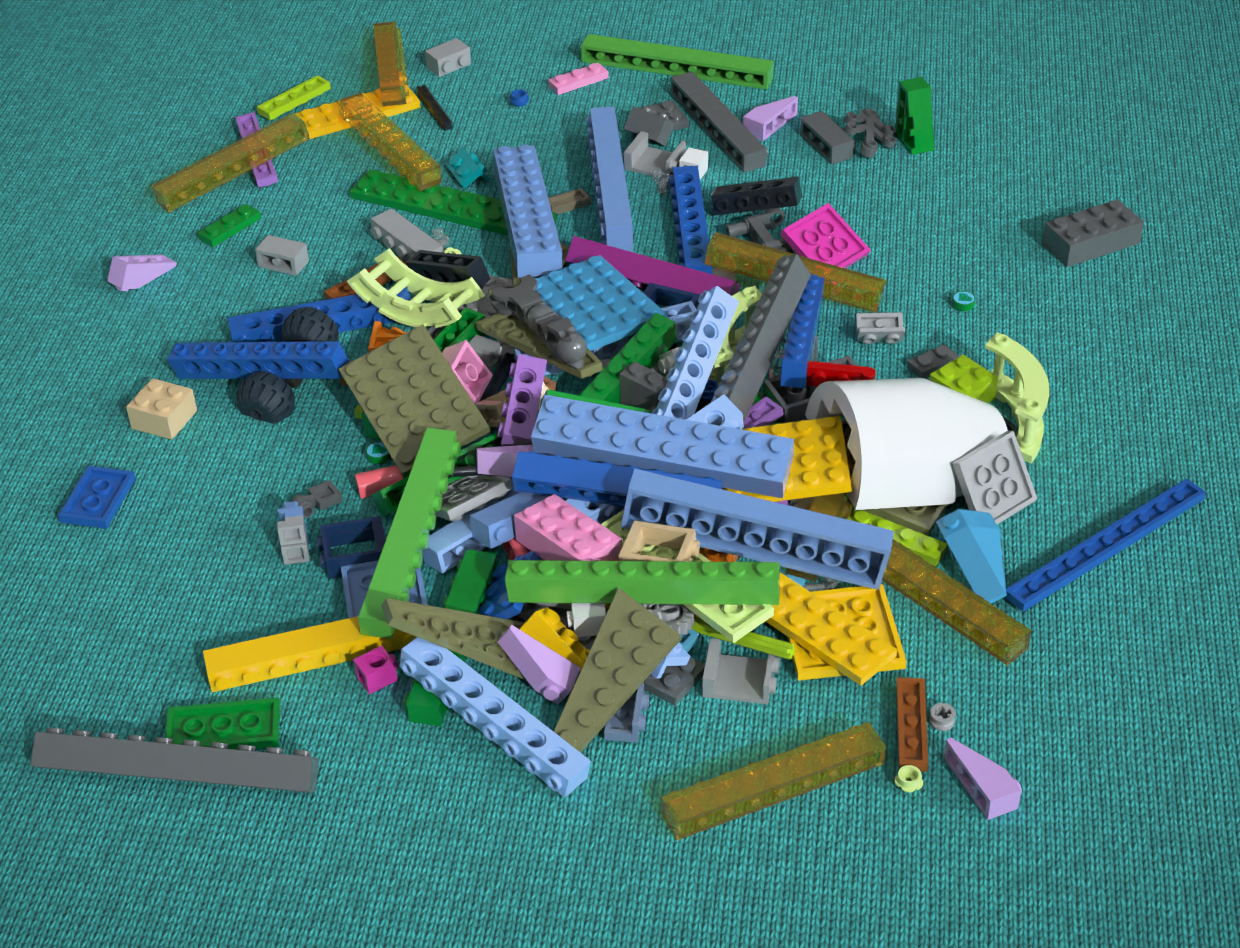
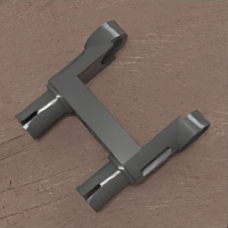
(757, 228)

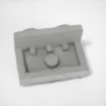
(879, 327)

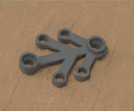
(869, 119)

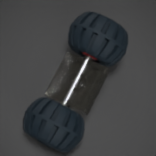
(269, 396)

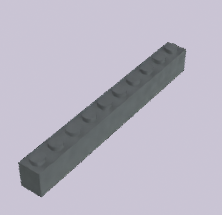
(763, 333)
(175, 761)

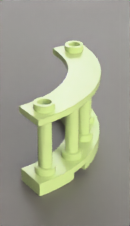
(447, 296)
(747, 301)
(1025, 394)

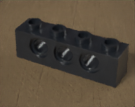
(756, 196)
(449, 267)

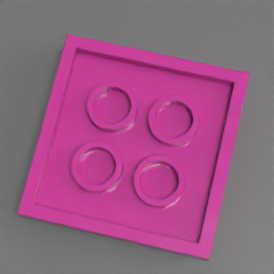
(825, 238)

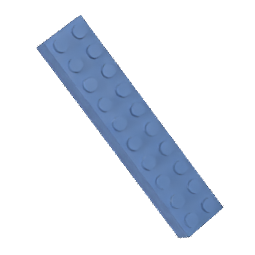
(609, 179)
(527, 211)
(658, 442)
(762, 529)

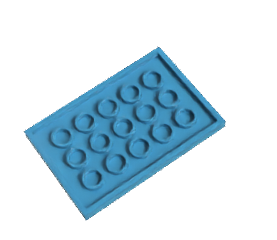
(597, 301)

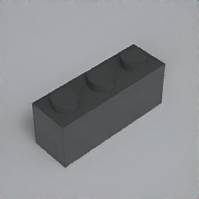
(827, 137)

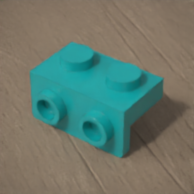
(466, 167)

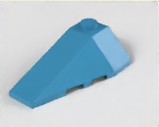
(977, 548)

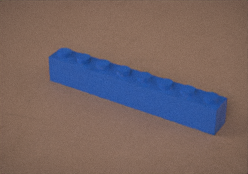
(802, 334)
(582, 479)

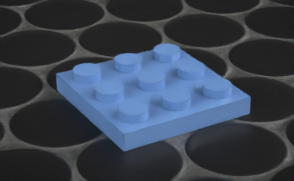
(357, 582)

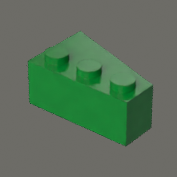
(914, 116)

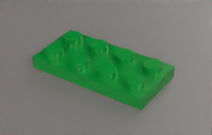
(230, 723)

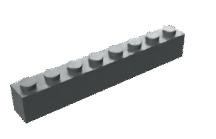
(719, 122)

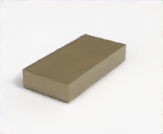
(569, 201)

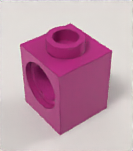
(376, 669)

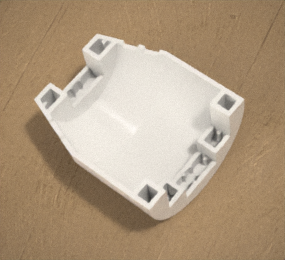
(906, 437)

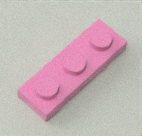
(578, 78)

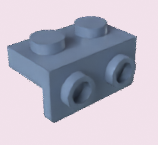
(629, 718)

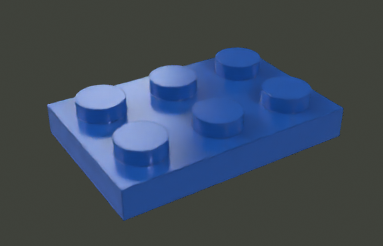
(97, 497)
(496, 601)

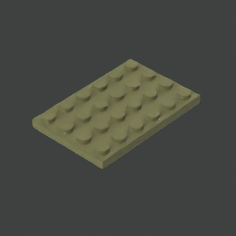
(411, 389)

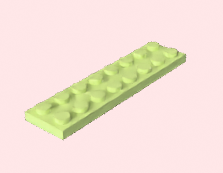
(729, 620)

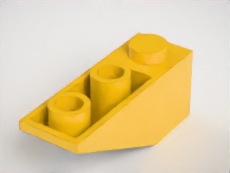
(551, 632)

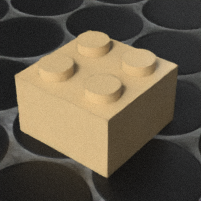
(161, 408)

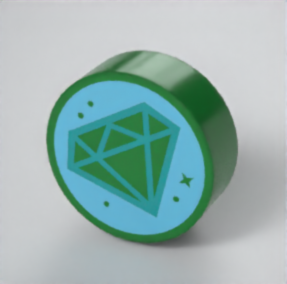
(963, 301)
(377, 453)

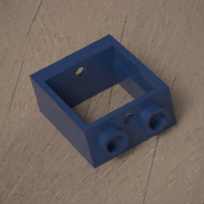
(670, 296)
(349, 533)

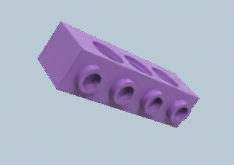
(531, 371)

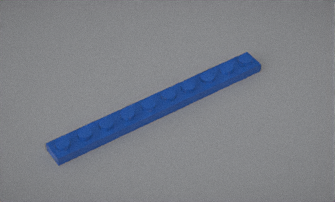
(1104, 545)

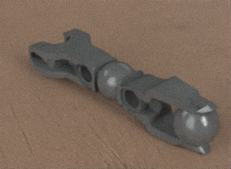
(551, 328)

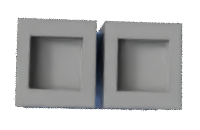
(293, 533)

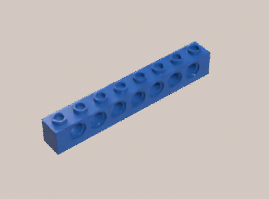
(689, 218)
(347, 312)
(242, 359)

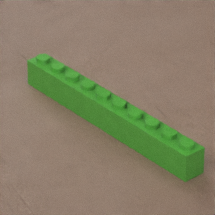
(677, 61)
(410, 529)
(643, 581)

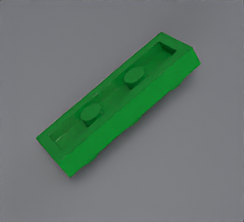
(229, 225)

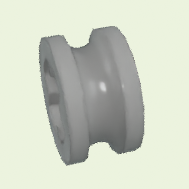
(937, 721)

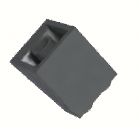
(641, 386)

